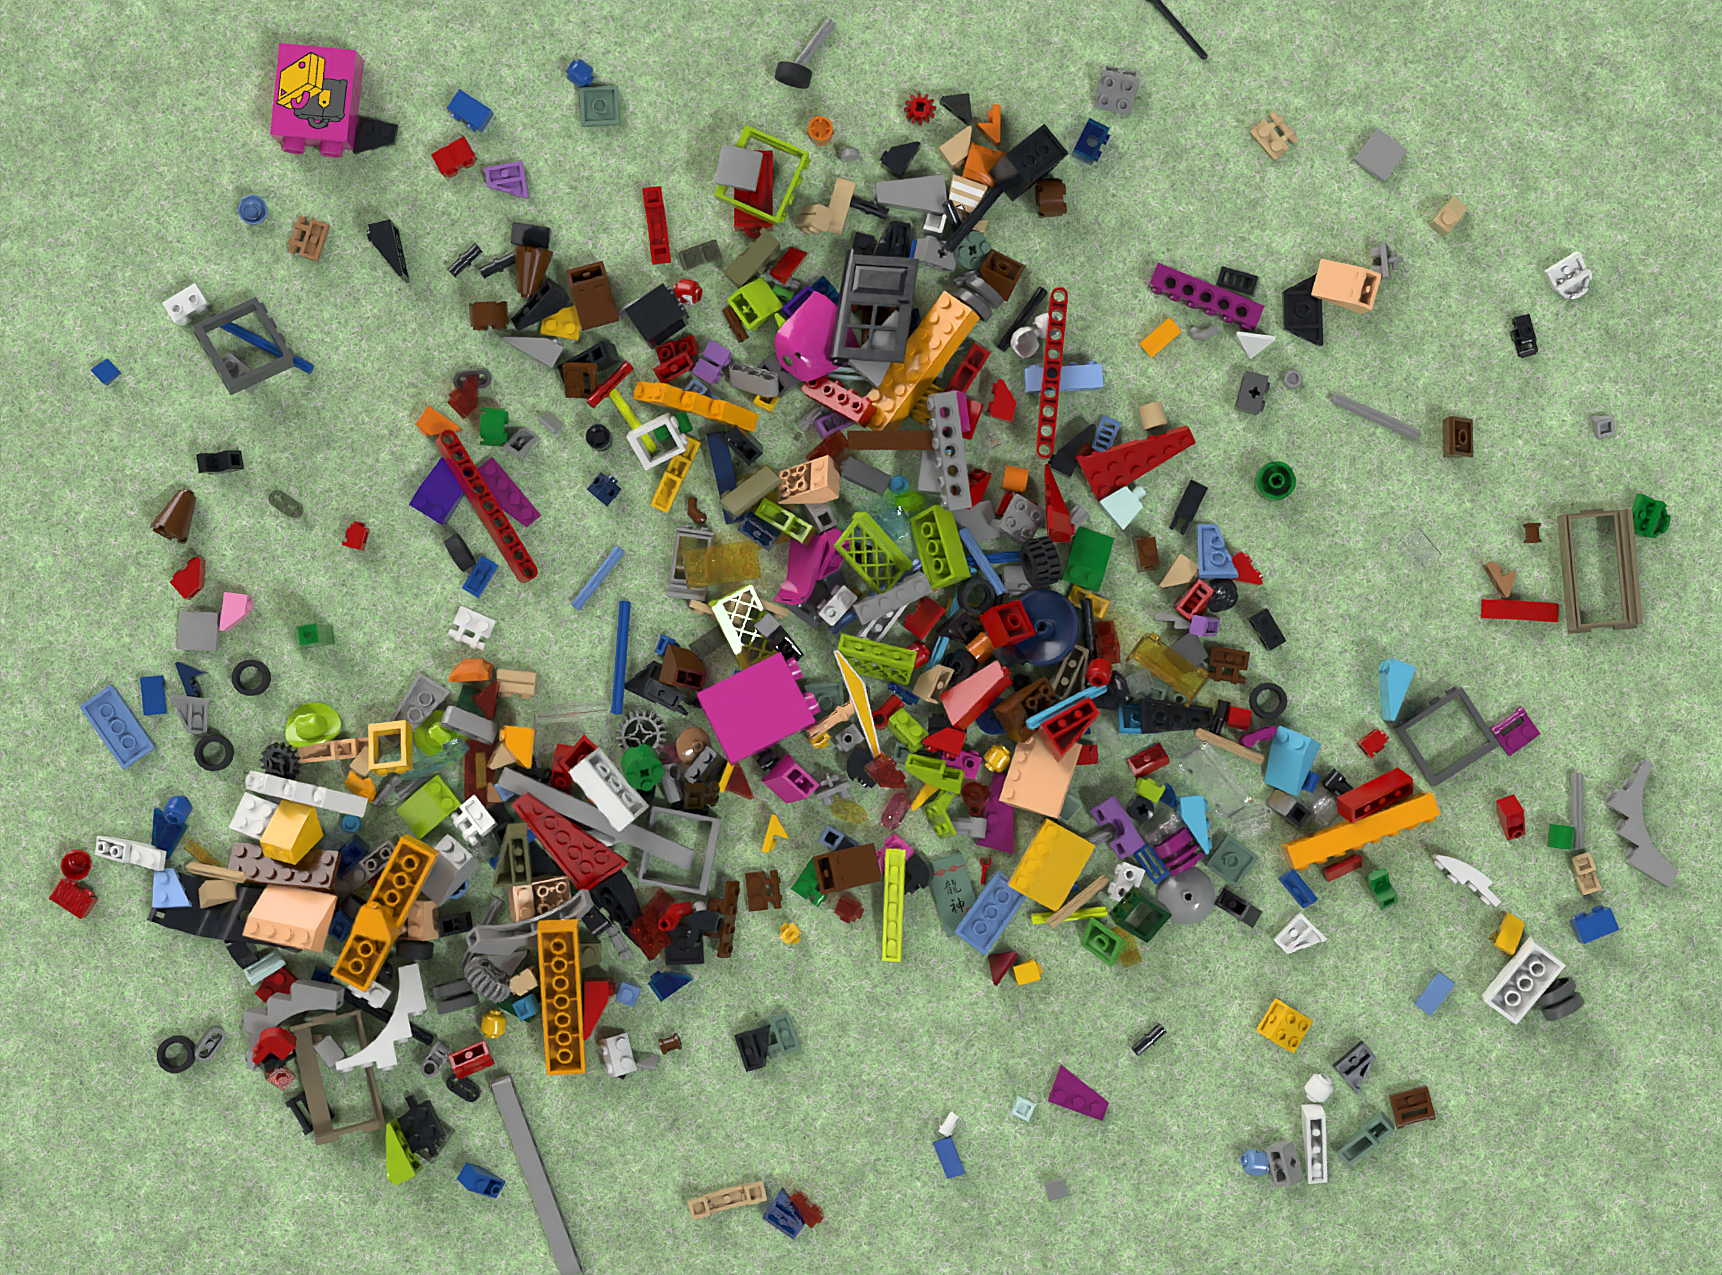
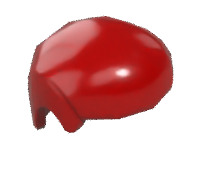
(76, 864)

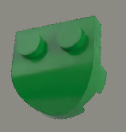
(1649, 517)

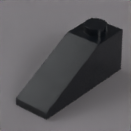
(544, 303)
(602, 354)
(1063, 461)

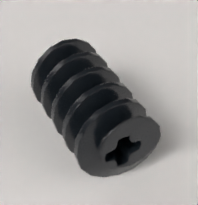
(1137, 815)

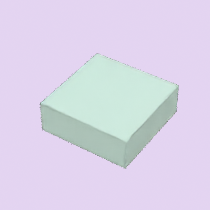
(1023, 1108)

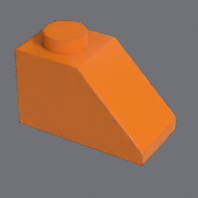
(434, 423)

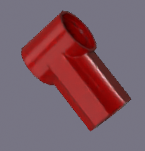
(889, 708)

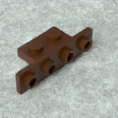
(729, 908)

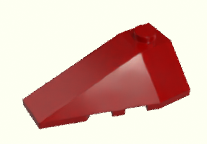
(1057, 516)

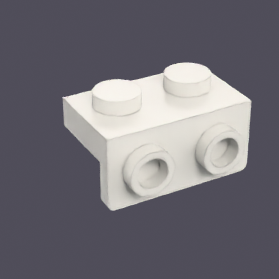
(837, 604)
(617, 1055)

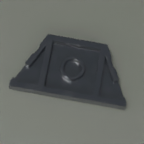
(1303, 312)

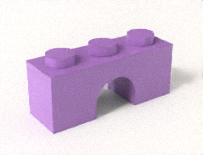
(1127, 837)

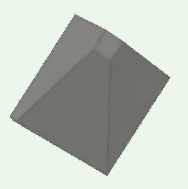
(1603, 425)
(648, 1063)

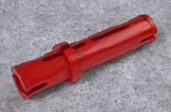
(603, 391)

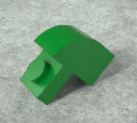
(1381, 888)

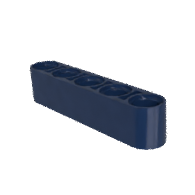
(723, 468)

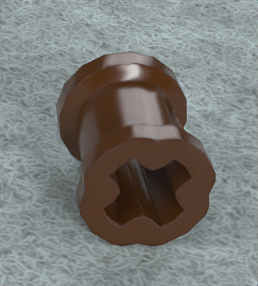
(1532, 533)
(670, 1043)

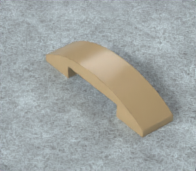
(726, 1199)

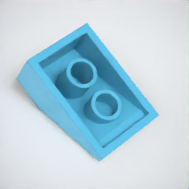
(1393, 684)
(1290, 760)

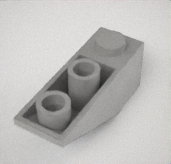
(820, 517)

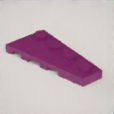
(507, 493)
(999, 818)

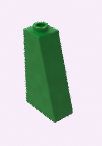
(313, 636)

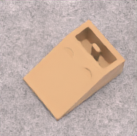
(1346, 285)
(810, 482)
(539, 897)
(421, 922)

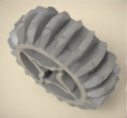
(624, 737)
(487, 979)

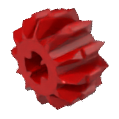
(922, 102)

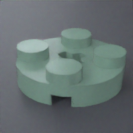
(979, 254)

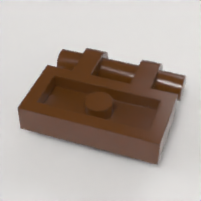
(1230, 659)
(757, 891)

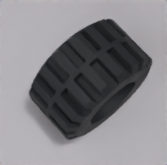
(1040, 561)

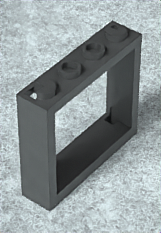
(258, 374)
(1461, 763)

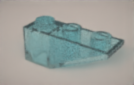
(892, 522)

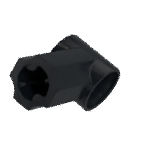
(1336, 783)

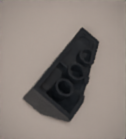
(618, 899)

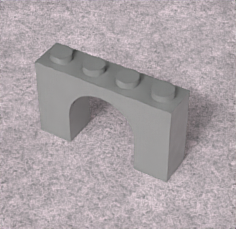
(873, 607)

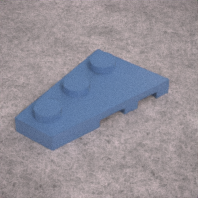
(1212, 554)

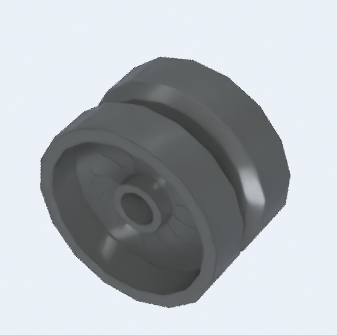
(979, 297)
(455, 994)
(1560, 999)

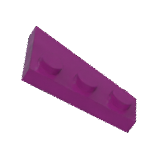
(1076, 1095)

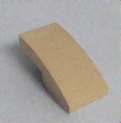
(1585, 874)

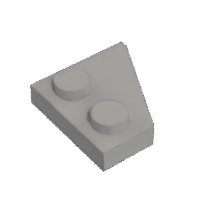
(193, 713)

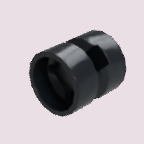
(599, 437)

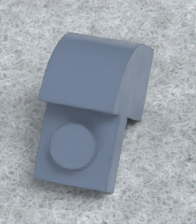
(836, 839)

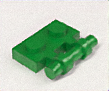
(806, 884)

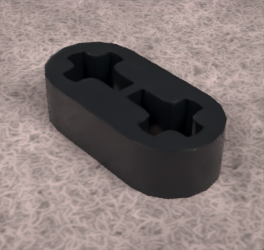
(460, 1091)

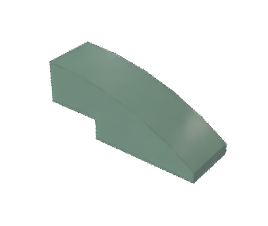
(1366, 1138)

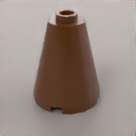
(530, 268)
(176, 517)

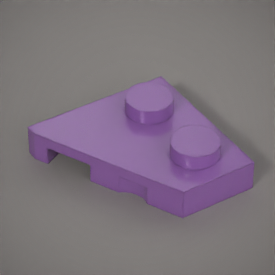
(508, 178)

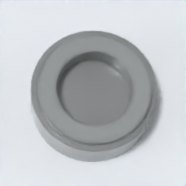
(850, 154)
(1292, 379)

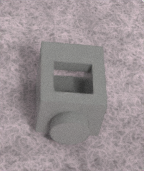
(856, 736)

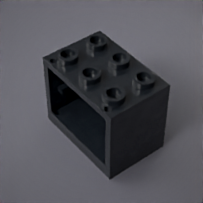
(1028, 162)
(658, 315)

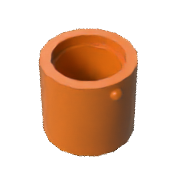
(820, 131)
(1015, 479)
(980, 648)

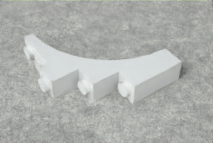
(306, 793)
(381, 1050)

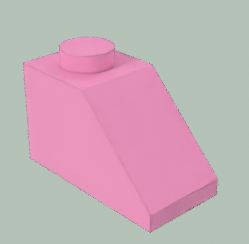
(235, 609)

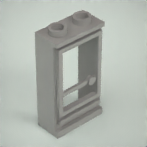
(678, 587)

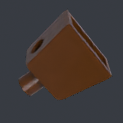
(1145, 553)

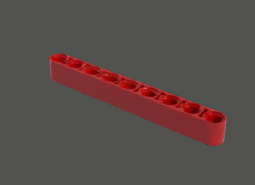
(1055, 364)
(487, 497)

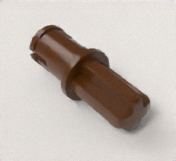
(735, 324)

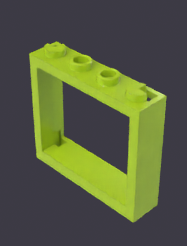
(747, 133)

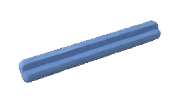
(982, 561)
(597, 578)

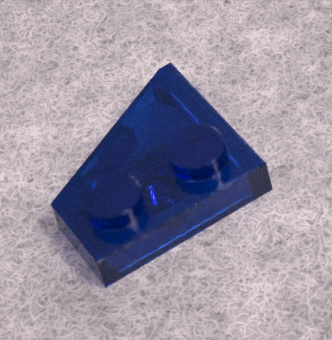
(166, 835)
(784, 1215)

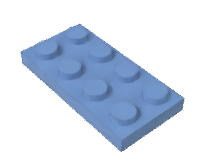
(118, 727)
(990, 913)

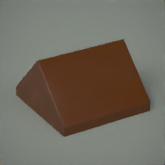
(1457, 437)

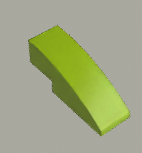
(785, 521)
(935, 772)

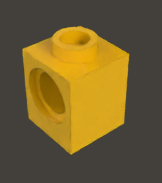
(1027, 972)

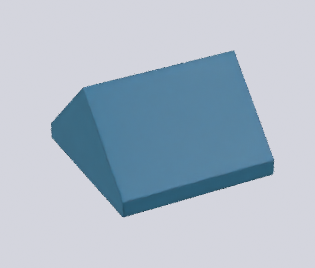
(1128, 719)

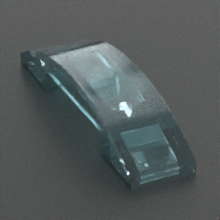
(434, 764)

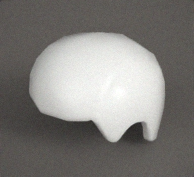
(1025, 342)

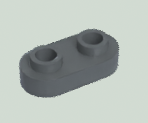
(465, 373)
(210, 1042)

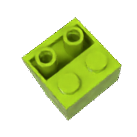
(755, 304)

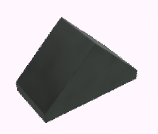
(959, 106)

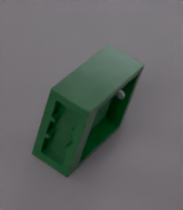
(1151, 923)

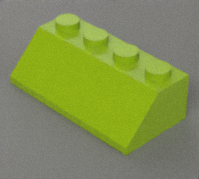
(939, 547)

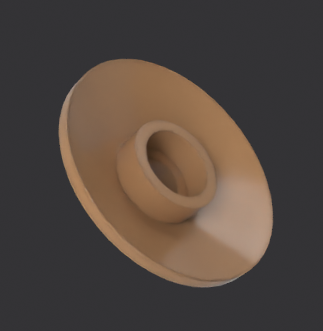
(687, 741)

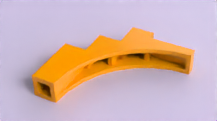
(695, 404)

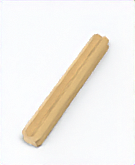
(1229, 746)
(216, 872)
(1078, 901)

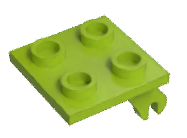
(937, 813)

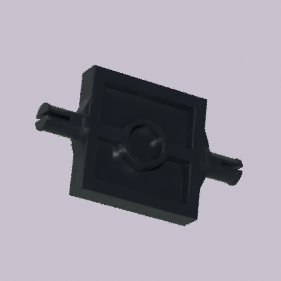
(421, 1126)

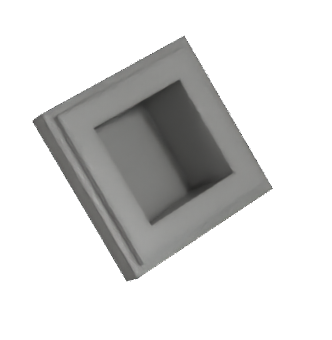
(551, 422)
(1056, 1188)

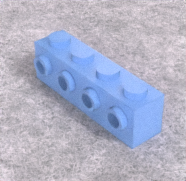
(1073, 377)

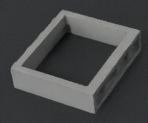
(641, 871)

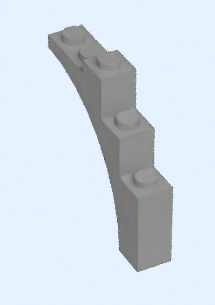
(1632, 829)
(508, 937)
(304, 996)

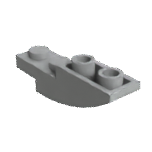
(365, 869)

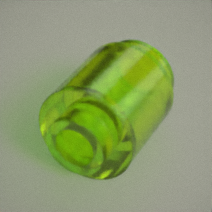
(909, 500)

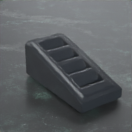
(1255, 280)

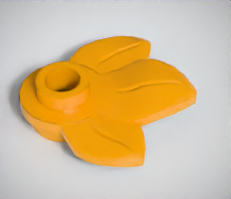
(360, 787)

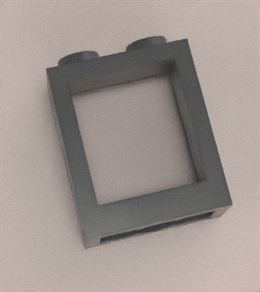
(865, 476)

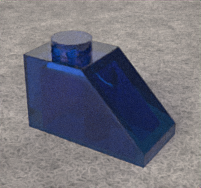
(668, 982)

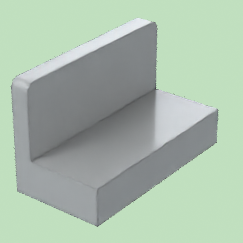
(1016, 582)

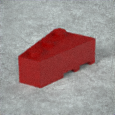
(1068, 727)

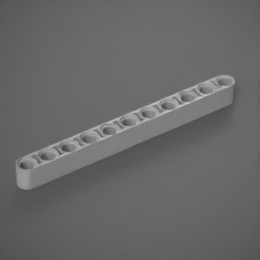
(591, 816)
(536, 1175)

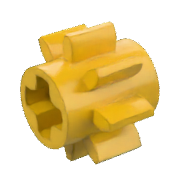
(820, 741)
(790, 933)

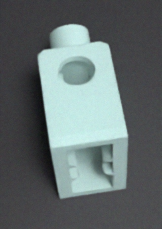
(1123, 505)

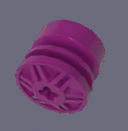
(1179, 852)

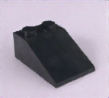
(387, 240)

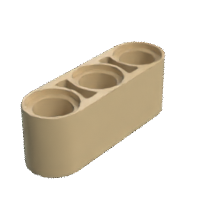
(840, 204)

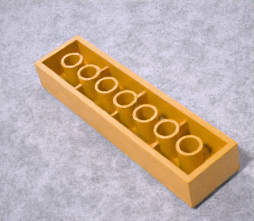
(925, 357)
(1345, 836)
(397, 892)
(562, 996)

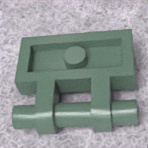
(784, 1033)

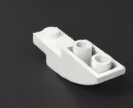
(130, 851)
(1461, 872)

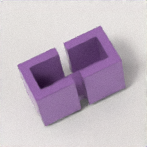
(716, 354)

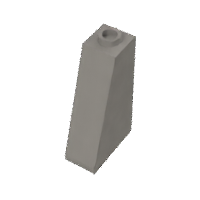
(913, 194)
(882, 340)

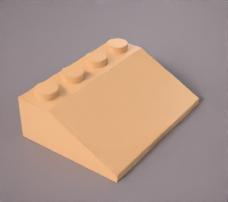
(1036, 779)
(291, 917)

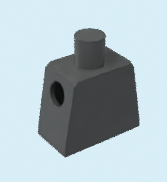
(1191, 649)

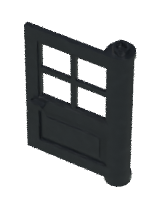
(875, 283)

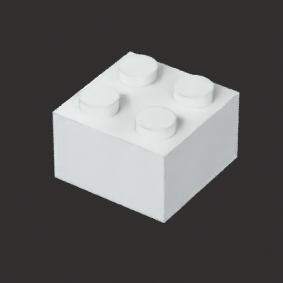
(253, 816)

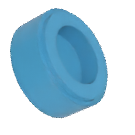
(899, 484)
(351, 823)

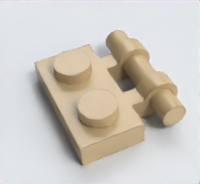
(1270, 140)

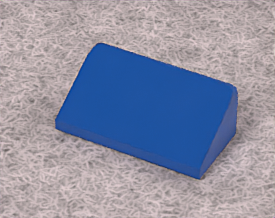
(153, 695)
(949, 1157)

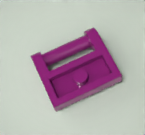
(1262, 734)
(1519, 735)

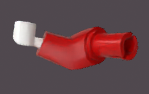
(675, 912)

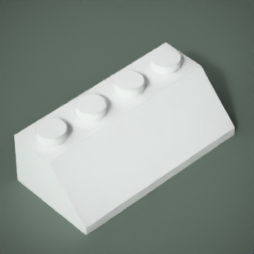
(608, 789)
(1523, 980)

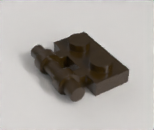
(698, 795)

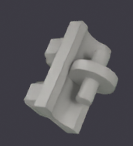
(1383, 253)
(831, 786)

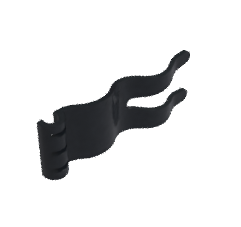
(215, 921)

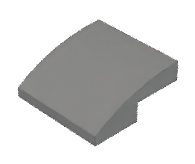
(1380, 155)
(738, 168)
(977, 521)
(198, 631)

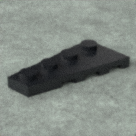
(1168, 716)

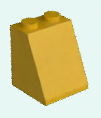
(291, 832)

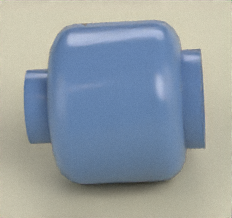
(1255, 1162)

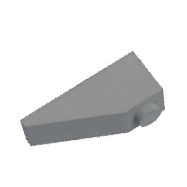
(540, 349)

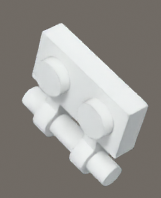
(474, 622)
(479, 817)

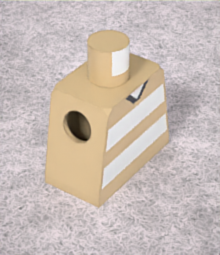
(966, 195)

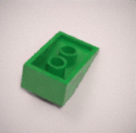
(1087, 559)

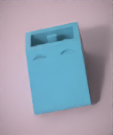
(1192, 814)

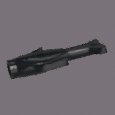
(1118, 688)

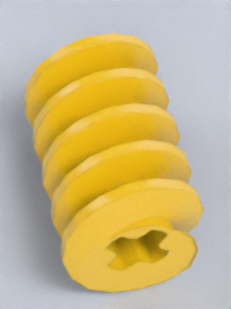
(922, 411)

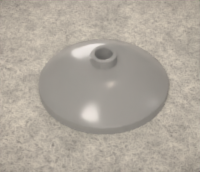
(1173, 891)

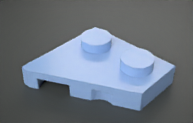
(168, 890)

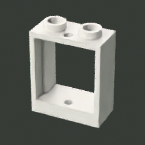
(640, 448)

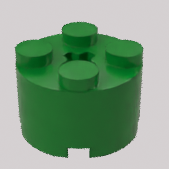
(493, 425)
(1285, 479)
(642, 767)

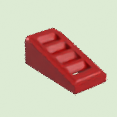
(1190, 596)

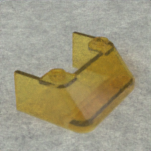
(1169, 666)

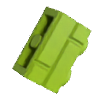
(907, 730)

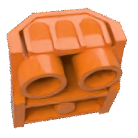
(979, 163)
(472, 670)

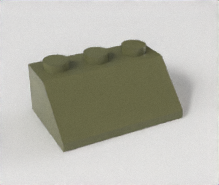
(749, 492)

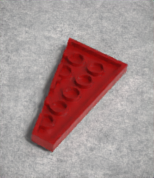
(1128, 461)
(574, 850)

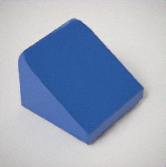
(105, 371)

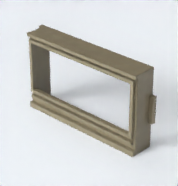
(1626, 569)
(314, 1086)

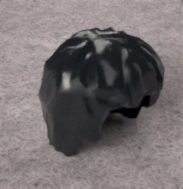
(1224, 596)

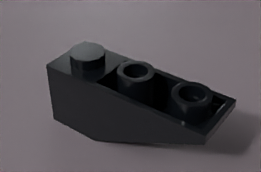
(778, 638)

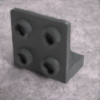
(808, 610)

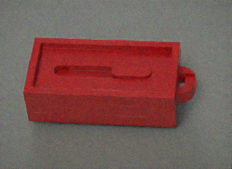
(760, 200)

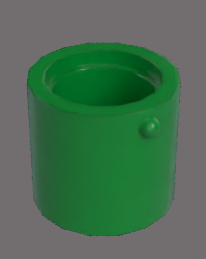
(1561, 836)

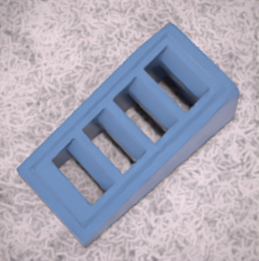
(1098, 433)

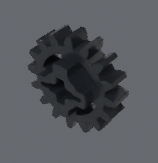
(280, 761)

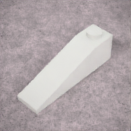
(876, 629)
(1315, 1142)

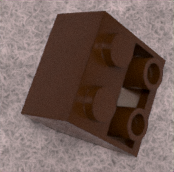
(682, 669)

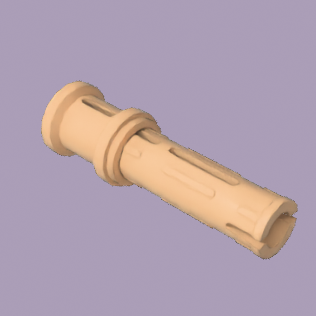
(840, 714)

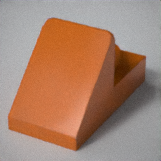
(992, 130)

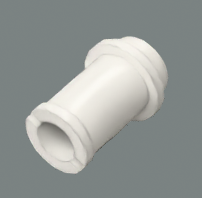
(949, 1124)

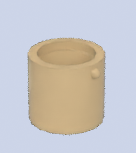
(1152, 415)

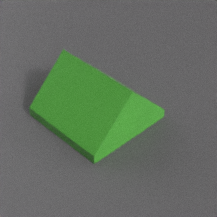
(1103, 942)

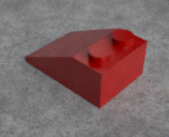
(596, 998)

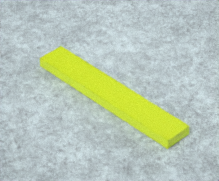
(893, 905)

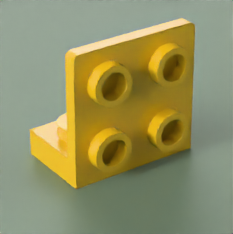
(1284, 1025)

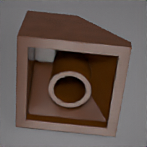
(1001, 273)

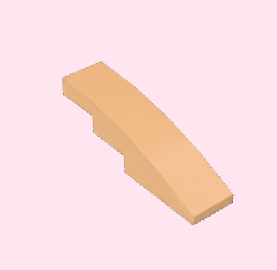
(333, 750)

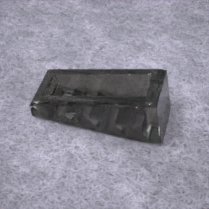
(449, 1131)

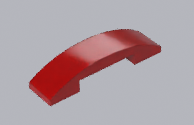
(657, 225)
(1519, 610)

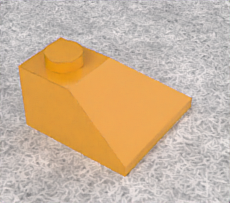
(518, 743)
(375, 923)

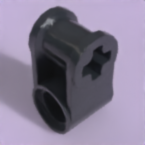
(596, 921)

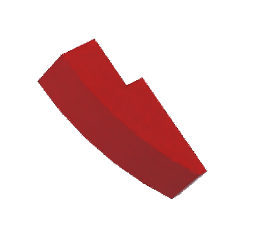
(969, 368)

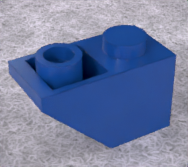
(480, 1180)

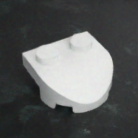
(1569, 276)

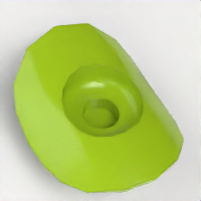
(312, 725)
(431, 735)

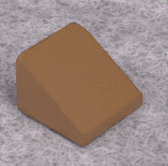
(491, 793)

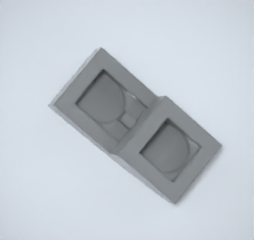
(1177, 622)

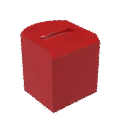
(1238, 718)

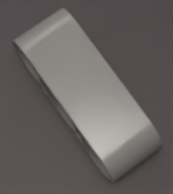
(754, 379)
(469, 725)

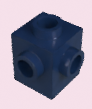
(604, 488)

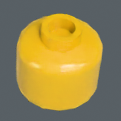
(997, 758)
(493, 1023)

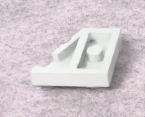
(1298, 934)

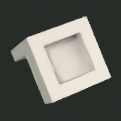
(934, 225)

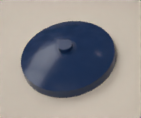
(1055, 626)

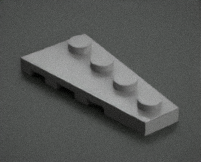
(417, 705)

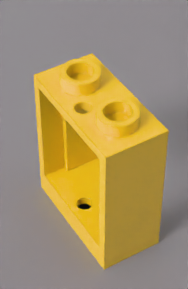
(390, 728)

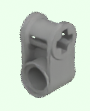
(438, 1057)

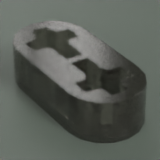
(288, 501)

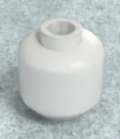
(1040, 325)
(1319, 1088)

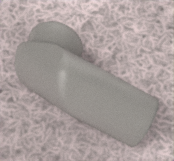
(1204, 334)

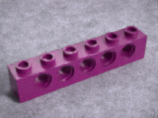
(1216, 294)

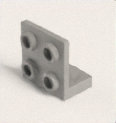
(1116, 89)
(1019, 520)

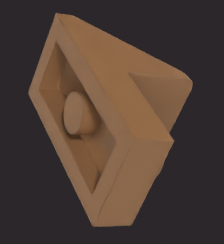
(1502, 584)

